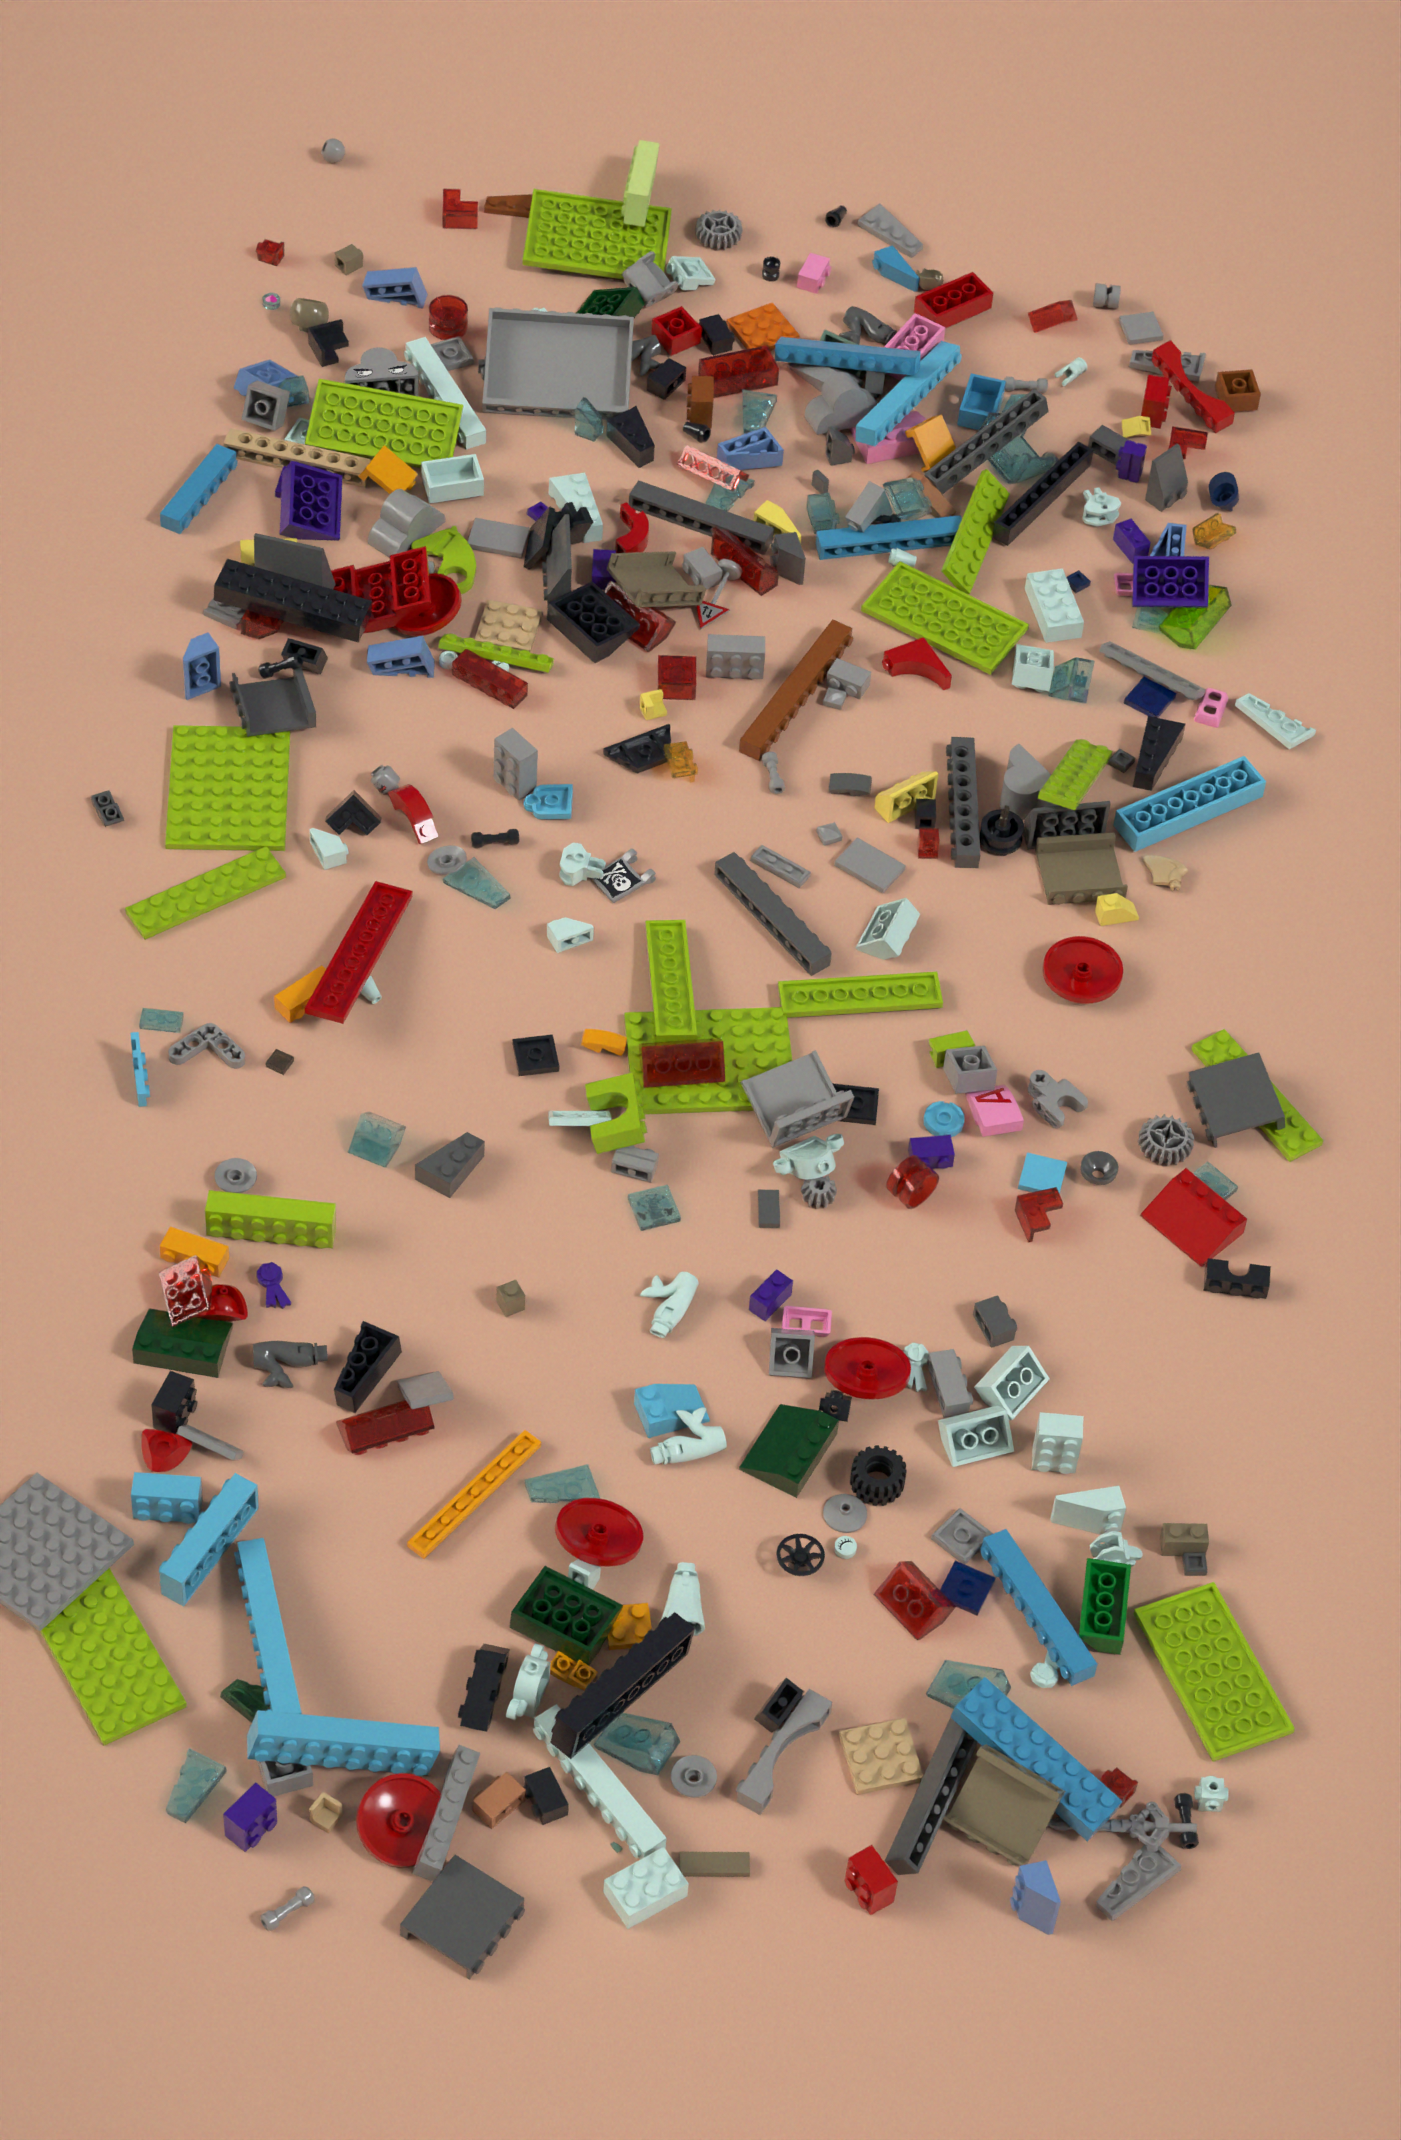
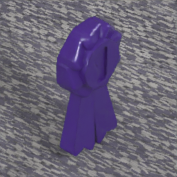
(270, 1276)

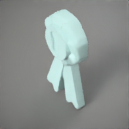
(918, 1358)
(1045, 1673)

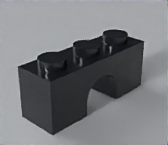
(1220, 1280)

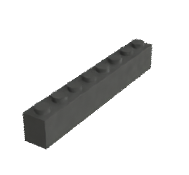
(699, 516)
(773, 913)
(931, 1800)

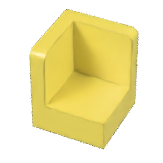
(1136, 426)
(652, 704)

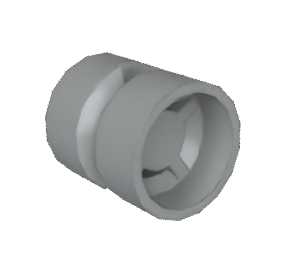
(1106, 295)

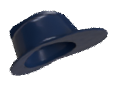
(1224, 491)

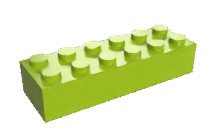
(270, 1219)

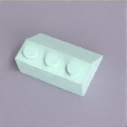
(889, 929)
(1012, 1380)
(976, 1435)

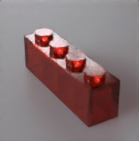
(490, 678)

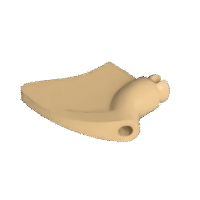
(1165, 870)

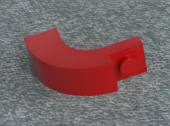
(637, 538)
(417, 811)

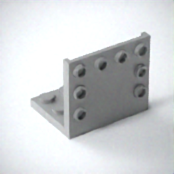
(796, 1099)

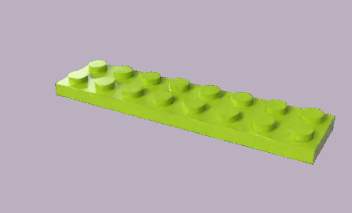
(975, 532)
(1075, 774)
(205, 892)
(671, 980)
(860, 994)
(1298, 1135)

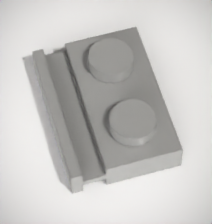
(224, 613)

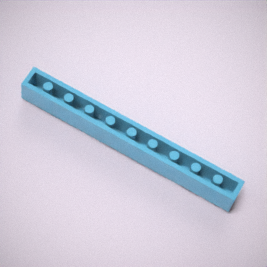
(908, 393)
(267, 1627)

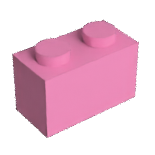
(814, 273)

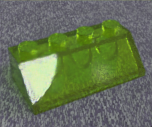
(1191, 625)

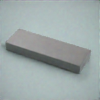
(780, 866)
(210, 1442)

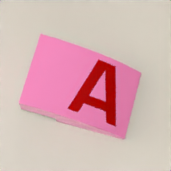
(995, 1111)

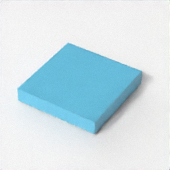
(1041, 1173)

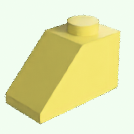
(1115, 909)

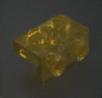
(1212, 532)
(680, 760)

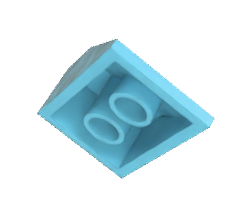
(659, 1403)

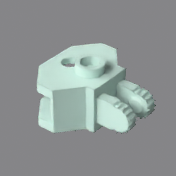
(1099, 507)
(578, 865)
(1115, 1549)

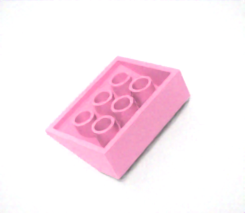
(894, 443)

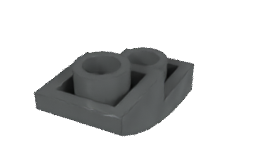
(850, 782)
(107, 808)

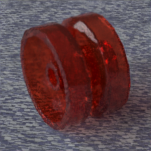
(448, 317)
(912, 1182)

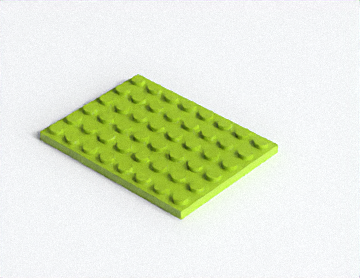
(591, 235)
(227, 789)
(752, 1042)

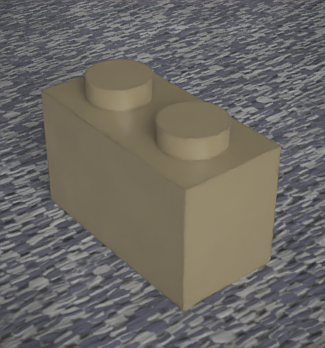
(1183, 1538)

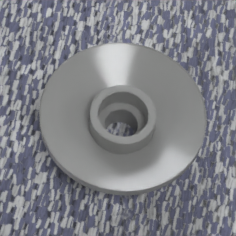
(447, 859)
(235, 1169)
(842, 1520)
(693, 1767)

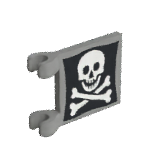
(621, 879)

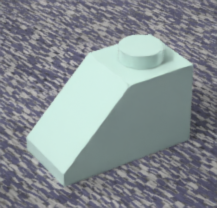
(328, 848)
(568, 933)
(584, 1573)

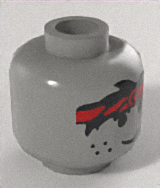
(385, 779)

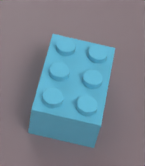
(166, 1497)

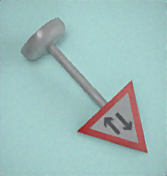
(709, 612)

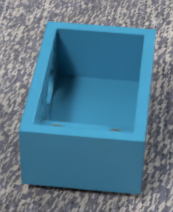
(980, 398)

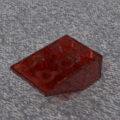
(187, 1289)

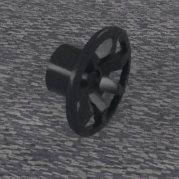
(800, 1559)

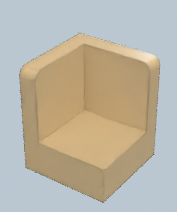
(325, 1812)

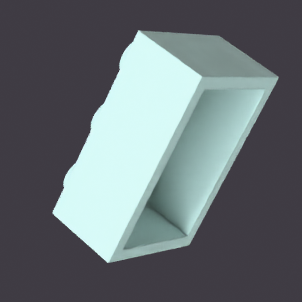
(452, 478)
(1057, 1443)
(645, 1888)

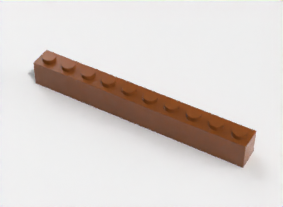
(796, 690)

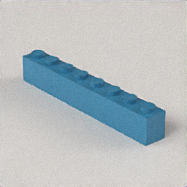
(847, 356)
(888, 536)
(1038, 1607)

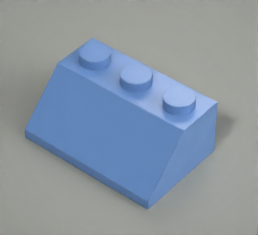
(201, 666)
(1036, 1896)

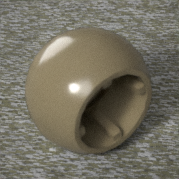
(308, 313)

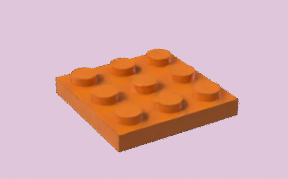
(761, 327)

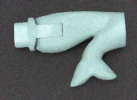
(673, 1309)
(684, 1448)

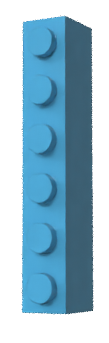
(198, 489)

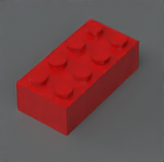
(955, 300)

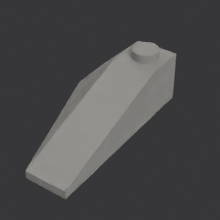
(818, 374)

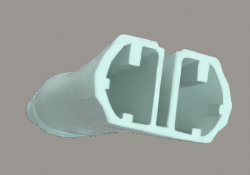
(685, 1597)

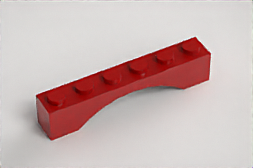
(1212, 410)

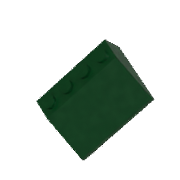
(613, 302)
(189, 1347)
(790, 1447)
(565, 1615)

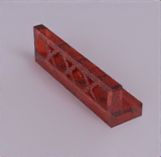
(702, 457)

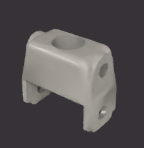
(649, 280)

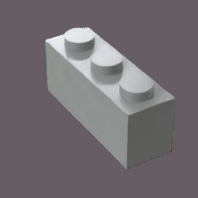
(949, 1383)

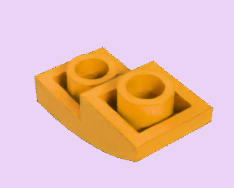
(600, 1039)
(571, 1672)

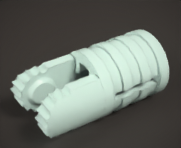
(1072, 370)

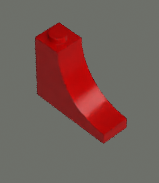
(917, 659)

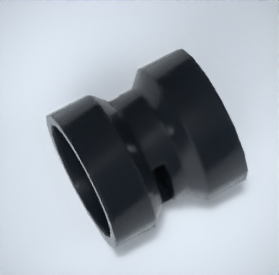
(771, 269)

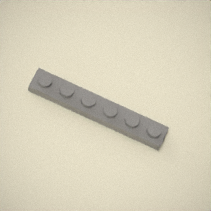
(1152, 670)

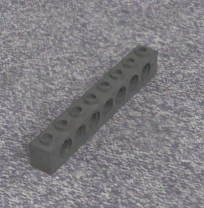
(988, 441)
(964, 802)

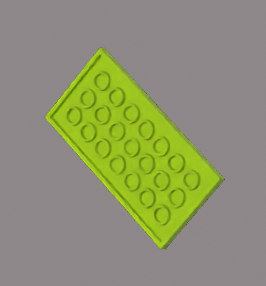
(365, 419)
(945, 617)
(111, 1662)
(1213, 1671)

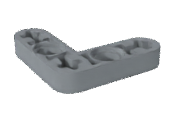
(210, 1041)

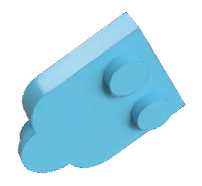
(550, 801)

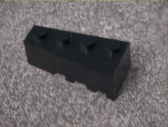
(1157, 747)
(366, 1365)

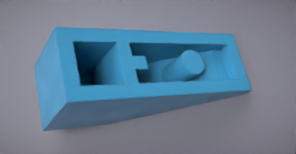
(894, 267)

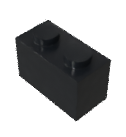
(716, 334)
(666, 378)
(313, 656)
(778, 1705)
(545, 1795)

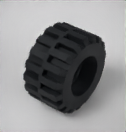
(873, 1489)

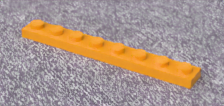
(474, 1494)

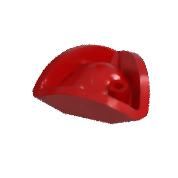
(226, 1304)
(163, 1450)

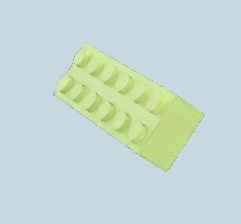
(640, 183)

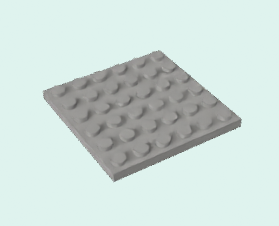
(51, 1550)

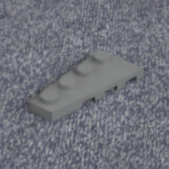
(888, 229)
(1191, 364)
(1137, 1880)

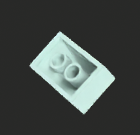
(1033, 668)
(1090, 1510)

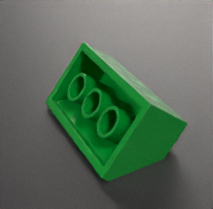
(1105, 1605)

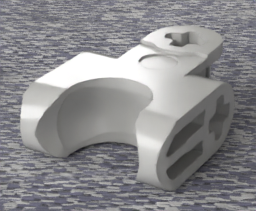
(1051, 1095)

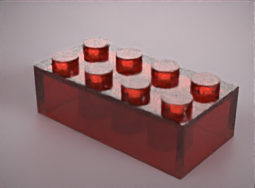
(740, 371)

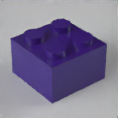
(250, 1817)

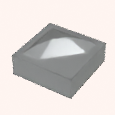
(834, 698)
(829, 833)

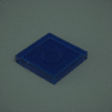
(1150, 698)
(967, 1587)

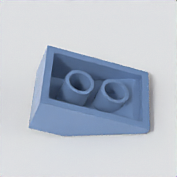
(265, 372)

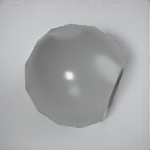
(333, 150)

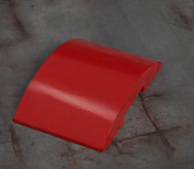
(395, 587)

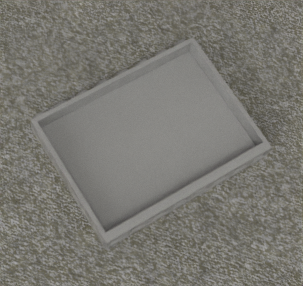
(554, 359)

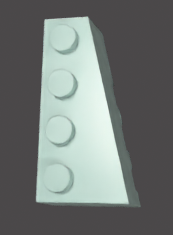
(576, 489)

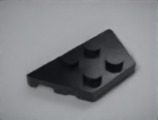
(641, 751)

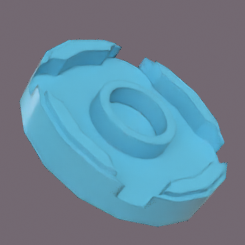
(944, 1119)

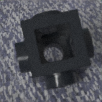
(838, 1399)

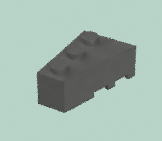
(451, 1164)

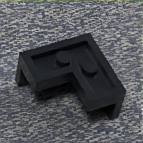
(325, 340)
(579, 521)
(354, 810)

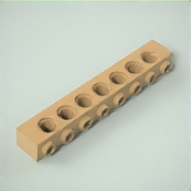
(280, 453)

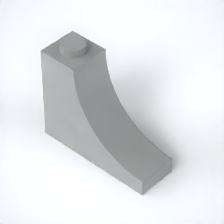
(868, 506)

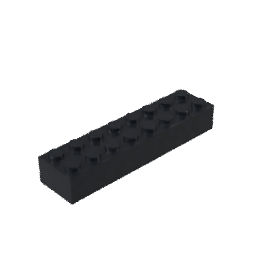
(292, 600)
(621, 1685)

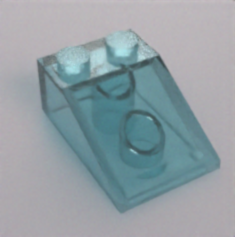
(908, 498)
(959, 1678)
(639, 1742)

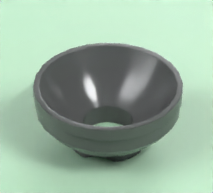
(1100, 1162)

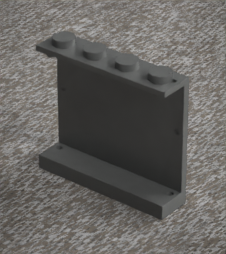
(274, 704)
(1235, 1097)
(464, 1915)

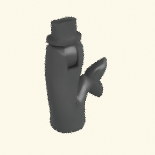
(874, 327)
(648, 348)
(292, 1353)

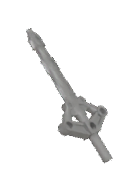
(1138, 1826)

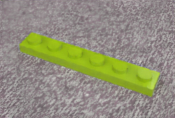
(497, 653)

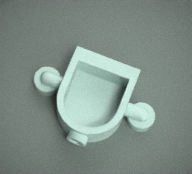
(809, 1157)
(530, 1684)

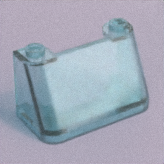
(1018, 459)

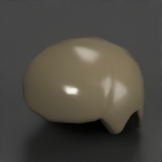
(930, 279)

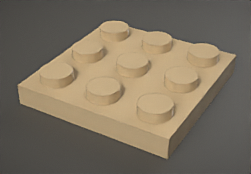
(509, 625)
(881, 1756)

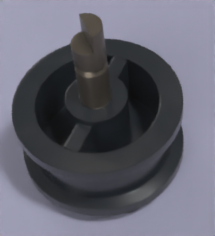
(1001, 831)

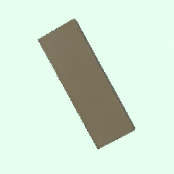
(714, 1864)

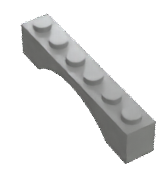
(807, 1717)
(447, 1813)

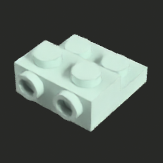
(689, 272)

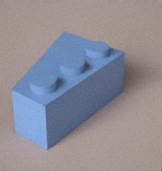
(396, 285)
(751, 450)
(1171, 541)
(401, 656)

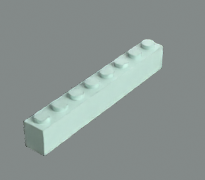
(443, 388)
(605, 1792)

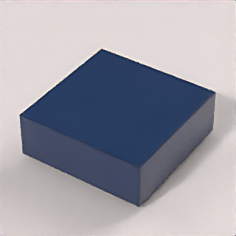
(1078, 581)

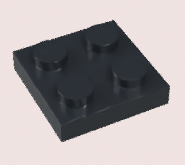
(535, 1055)

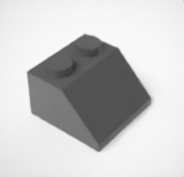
(788, 557)

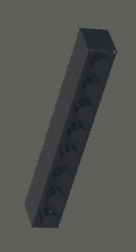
(1042, 493)

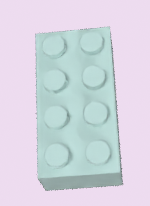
(1054, 605)

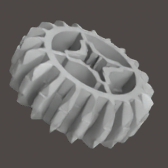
(718, 229)
(1153, 1137)

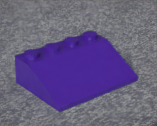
(310, 503)
(1171, 581)

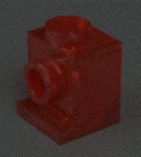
(270, 252)
(928, 843)
(1119, 1784)

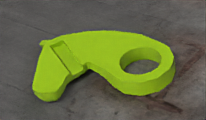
(456, 554)

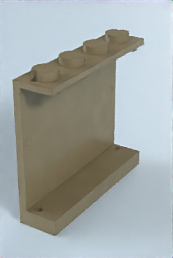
(653, 580)
(1079, 867)
(1004, 1806)

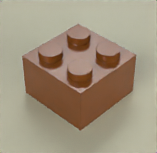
(1238, 389)
(700, 400)

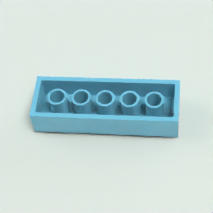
(208, 1539)

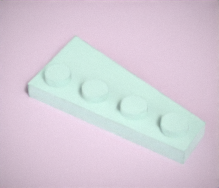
(1275, 722)

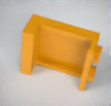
(932, 440)
(389, 471)

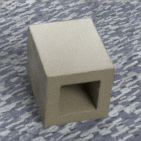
(349, 259)
(510, 1298)

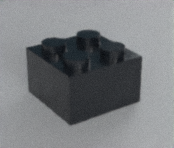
(174, 1403)

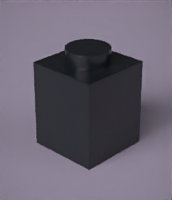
(925, 813)

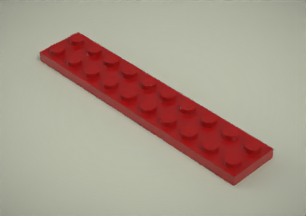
(358, 952)

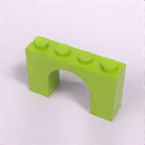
(627, 1128)

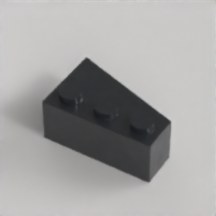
(631, 436)

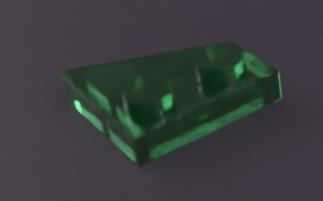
(245, 1698)

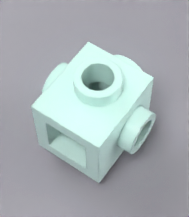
(1211, 1794)

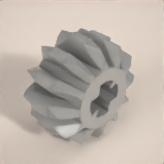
(819, 1191)

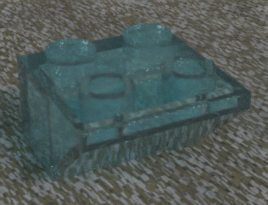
(1072, 680)
(376, 1138)

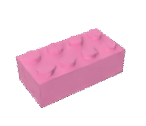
(916, 335)

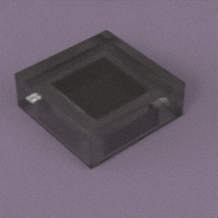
(279, 1061)

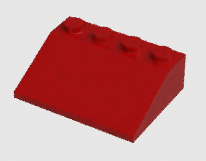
(1194, 1217)

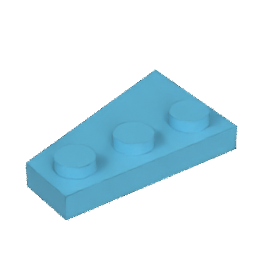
(140, 1074)

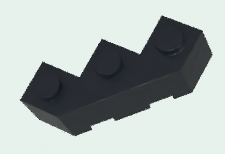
(483, 1687)

